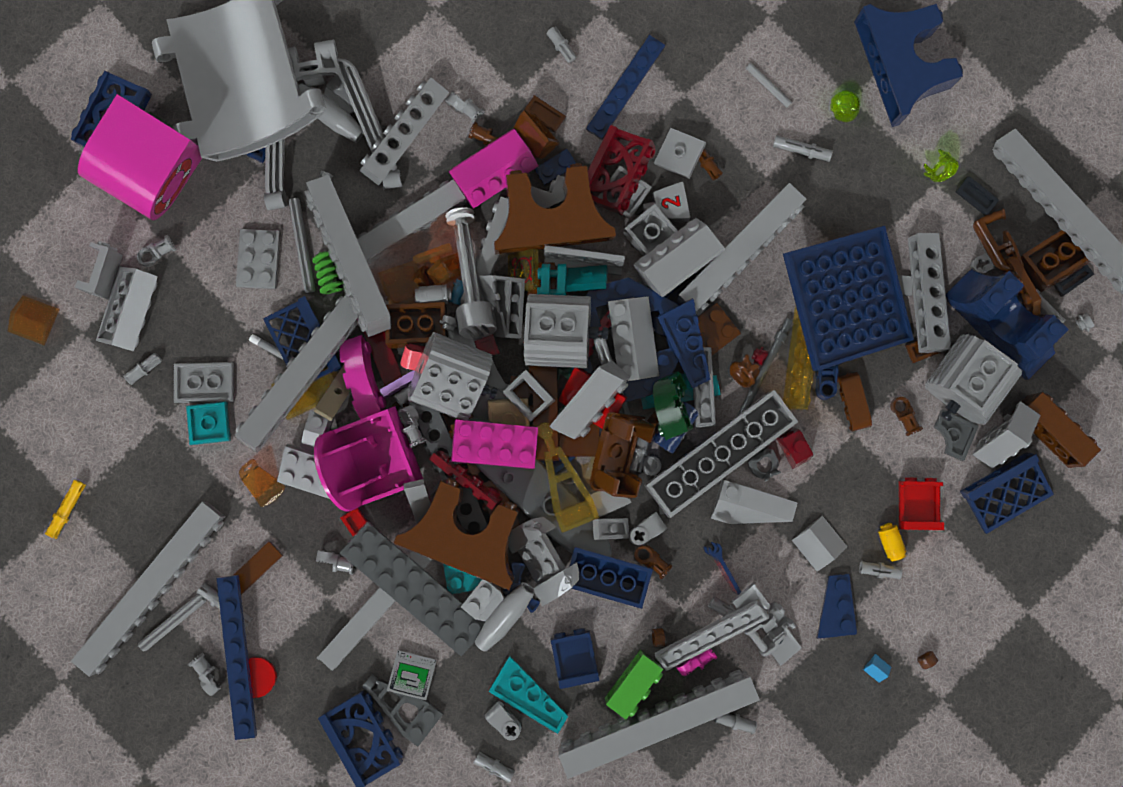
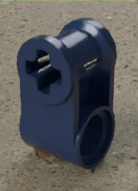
(828, 378)

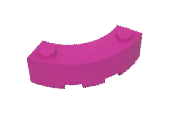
(360, 377)

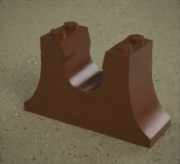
(567, 225)
(447, 541)

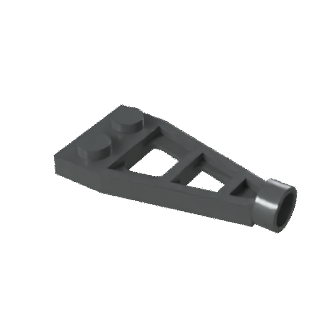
(423, 722)

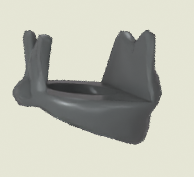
(765, 452)

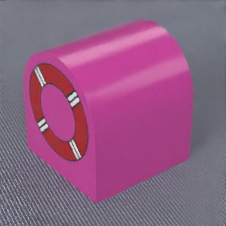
(138, 159)

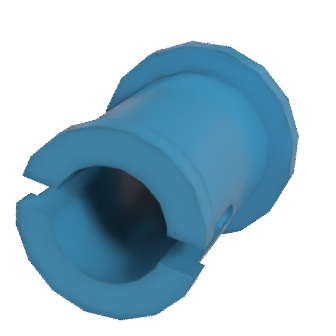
(457, 292)

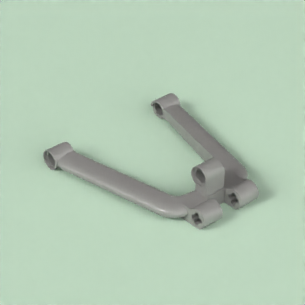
(312, 74)

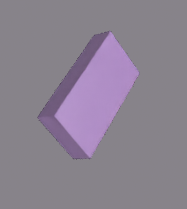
(397, 385)

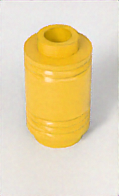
(892, 542)

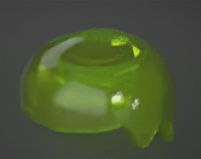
(845, 106)

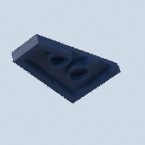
(837, 609)

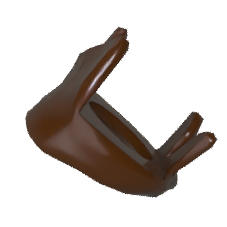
(744, 372)

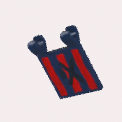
(717, 555)

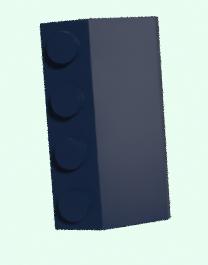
(611, 578)

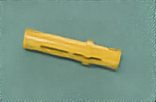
(65, 509)

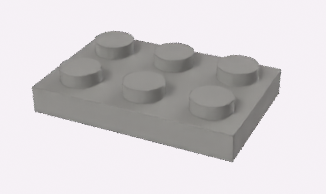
(258, 259)
(300, 471)

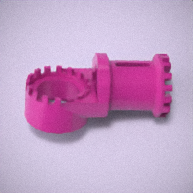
(699, 660)

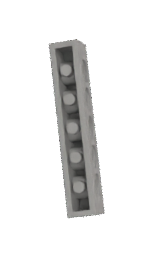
(435, 94)
(922, 285)

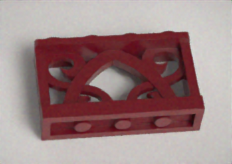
(630, 181)

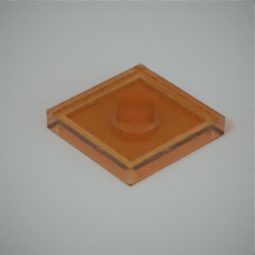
(433, 255)

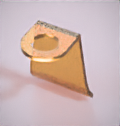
(261, 483)

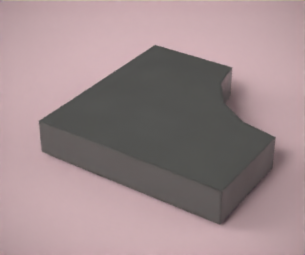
(957, 435)

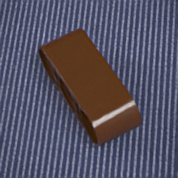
(855, 401)

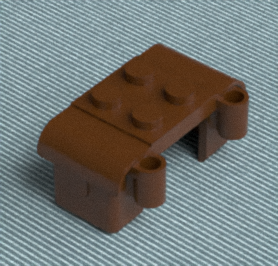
(616, 452)

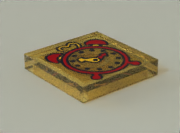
(525, 266)

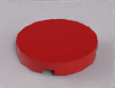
(262, 676)

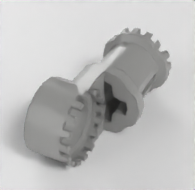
(466, 107)
(156, 250)
(411, 425)
(339, 563)
(204, 669)

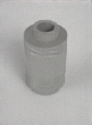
(432, 294)

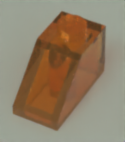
(445, 270)

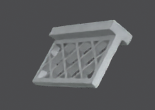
(584, 258)

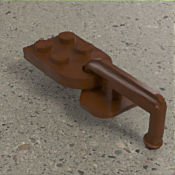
(1014, 264)

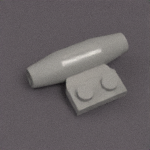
(338, 110)
(498, 612)

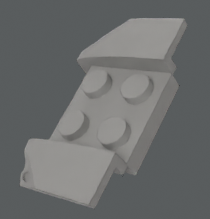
(542, 559)

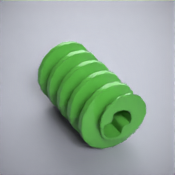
(326, 273)

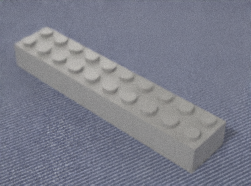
(657, 723)

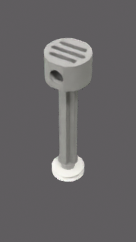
(475, 317)

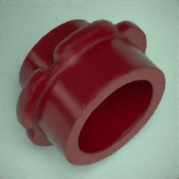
(759, 356)

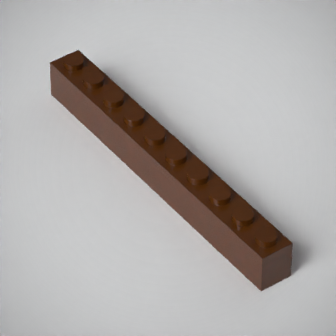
(548, 378)

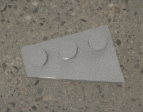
(507, 298)
(1009, 437)

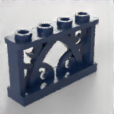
(98, 104)
(334, 732)

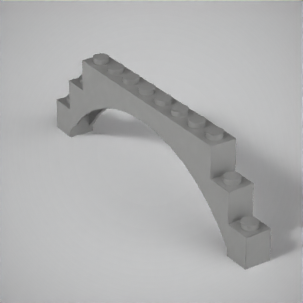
(488, 260)

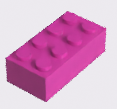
(494, 444)

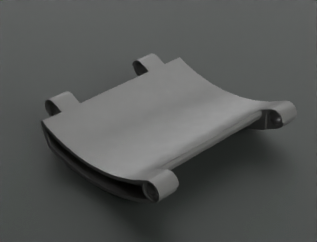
(237, 78)

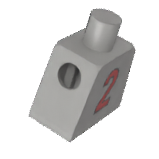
(671, 202)

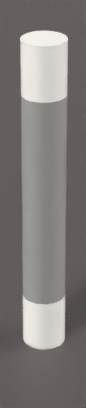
(267, 346)

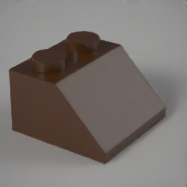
(535, 134)

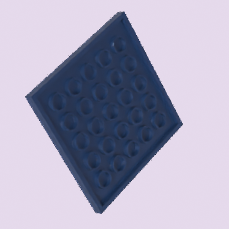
(848, 297)

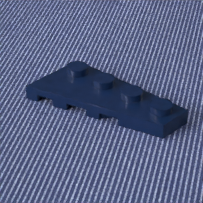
(684, 336)

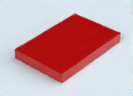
(575, 383)

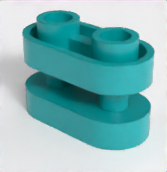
(545, 275)

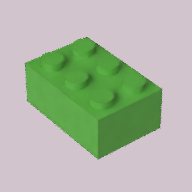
(634, 685)

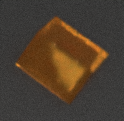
(32, 320)

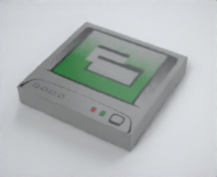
(411, 675)

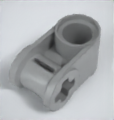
(649, 527)
(502, 718)

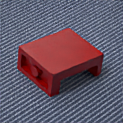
(919, 504)

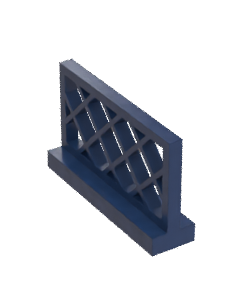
(311, 322)
(1003, 476)

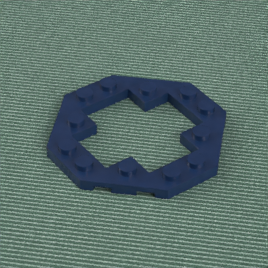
(626, 289)

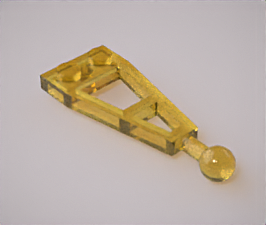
(576, 514)

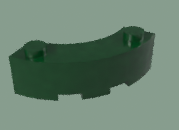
(668, 406)

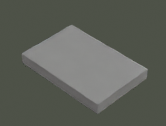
(203, 382)

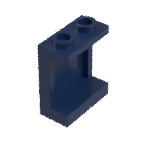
(574, 658)

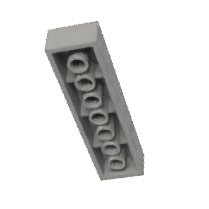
(743, 247)
(347, 255)
(721, 453)

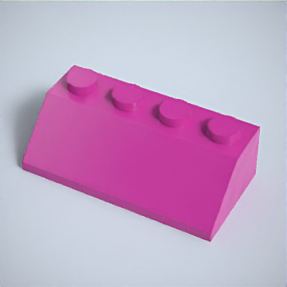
(486, 170)

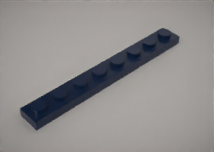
(236, 657)

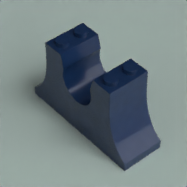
(898, 71)
(1000, 318)

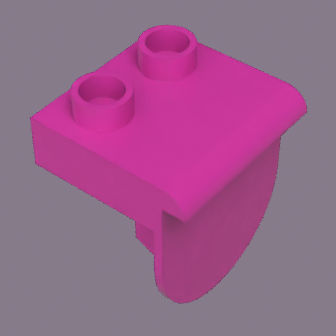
(365, 460)

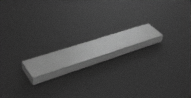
(712, 635)

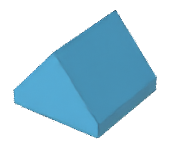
(877, 668)

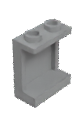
(103, 272)

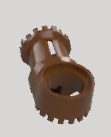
(482, 134)
(906, 416)
(653, 561)

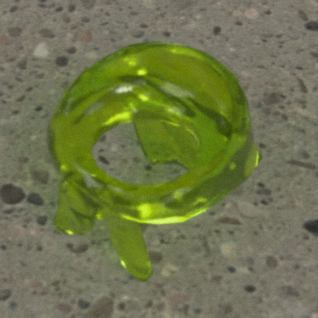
(951, 167)

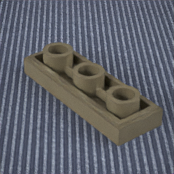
(331, 402)

